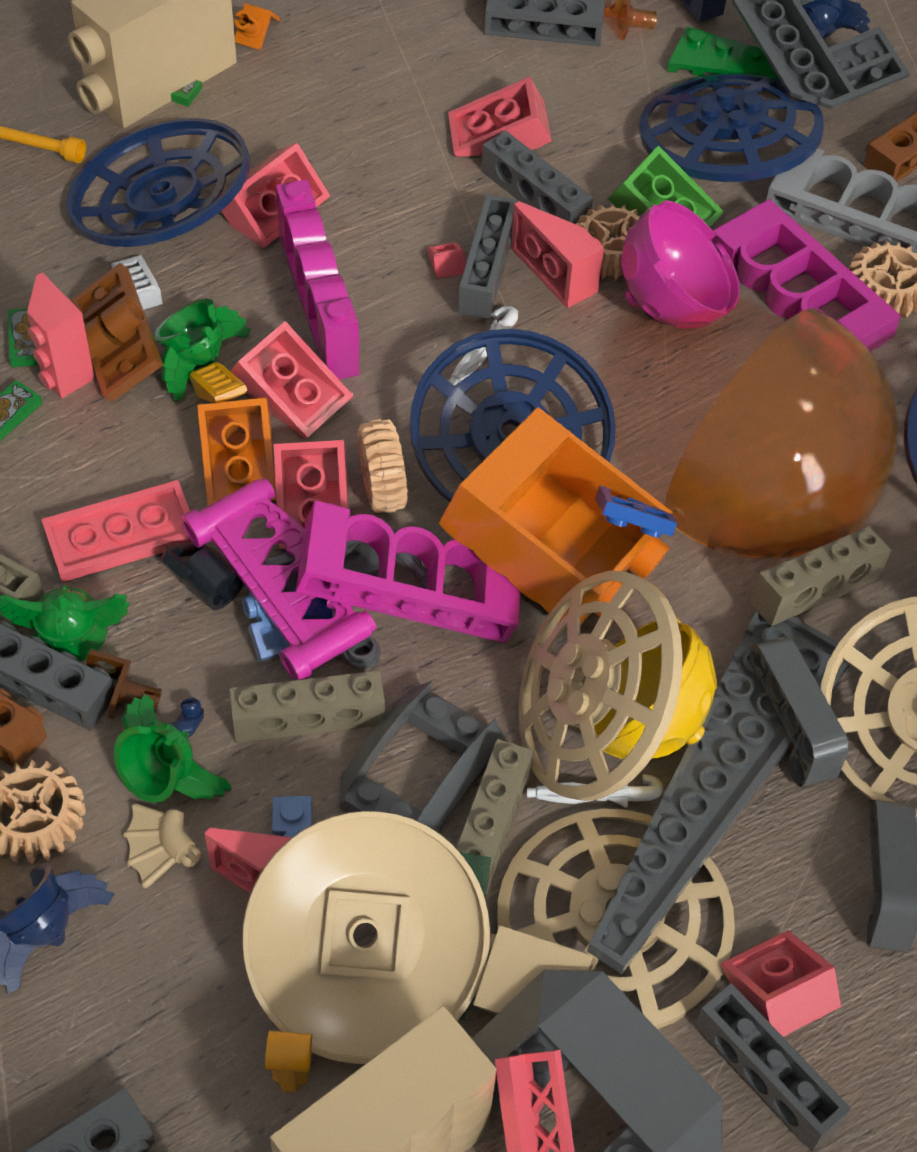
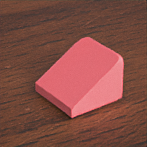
(447, 259)

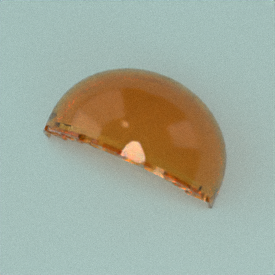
(790, 445)

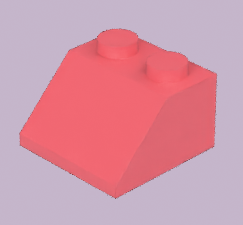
(785, 982)

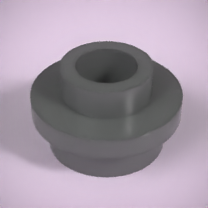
(366, 661)

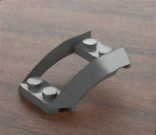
(441, 721)

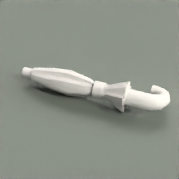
(475, 358)
(621, 797)

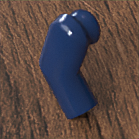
(190, 717)

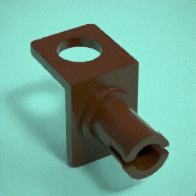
(125, 689)

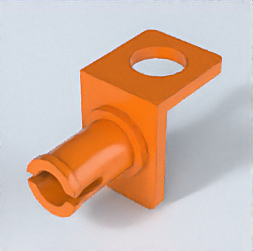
(253, 25)

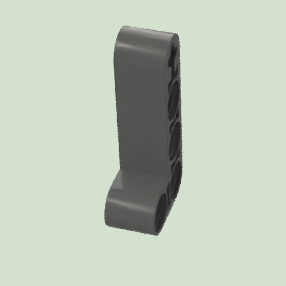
(803, 710)
(894, 875)

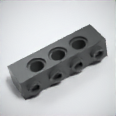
(546, 20)
(533, 179)
(487, 257)
(48, 689)
(772, 1067)
(113, 1117)

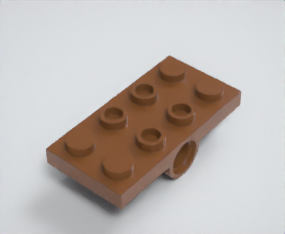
(117, 333)

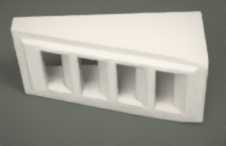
(150, 295)

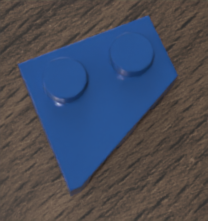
(622, 511)

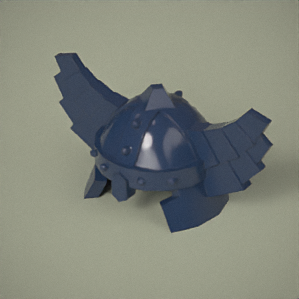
(836, 14)
(44, 916)

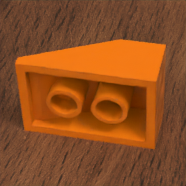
(235, 445)

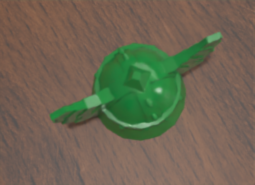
(194, 339)
(67, 618)
(159, 758)

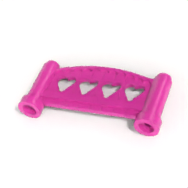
(310, 640)

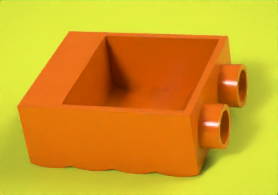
(537, 516)

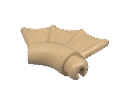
(158, 843)

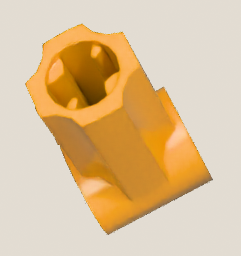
(288, 1058)

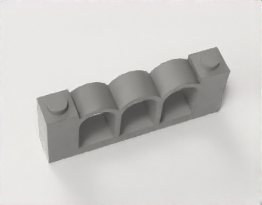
(792, 195)

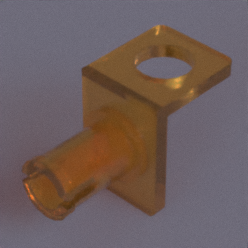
(630, 16)

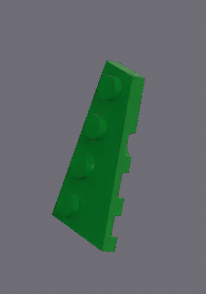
(717, 54)

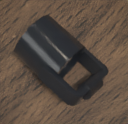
(204, 573)

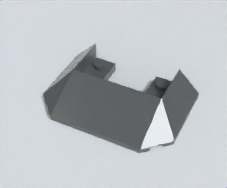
(808, 65)
(617, 1053)

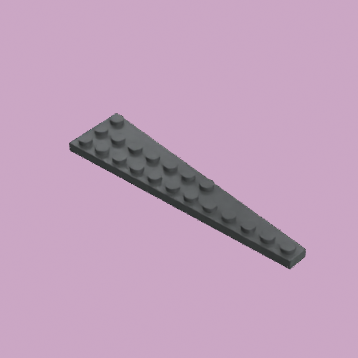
(707, 791)

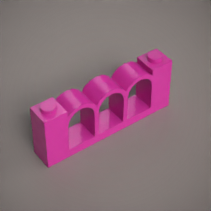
(770, 226)
(317, 279)
(322, 575)

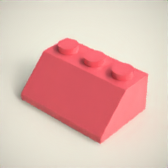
(255, 206)
(58, 339)

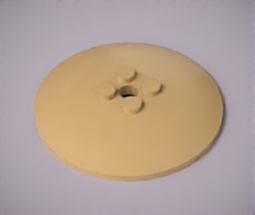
(354, 872)

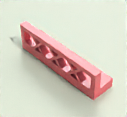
(522, 1108)

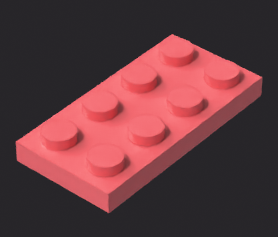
(116, 530)

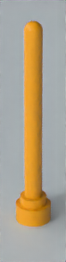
(71, 149)

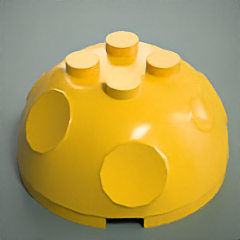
(693, 701)

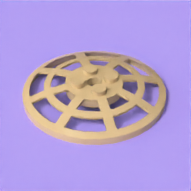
(601, 664)
(902, 702)
(594, 893)

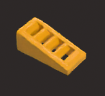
(216, 383)

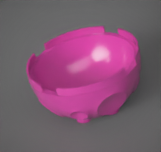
(677, 269)

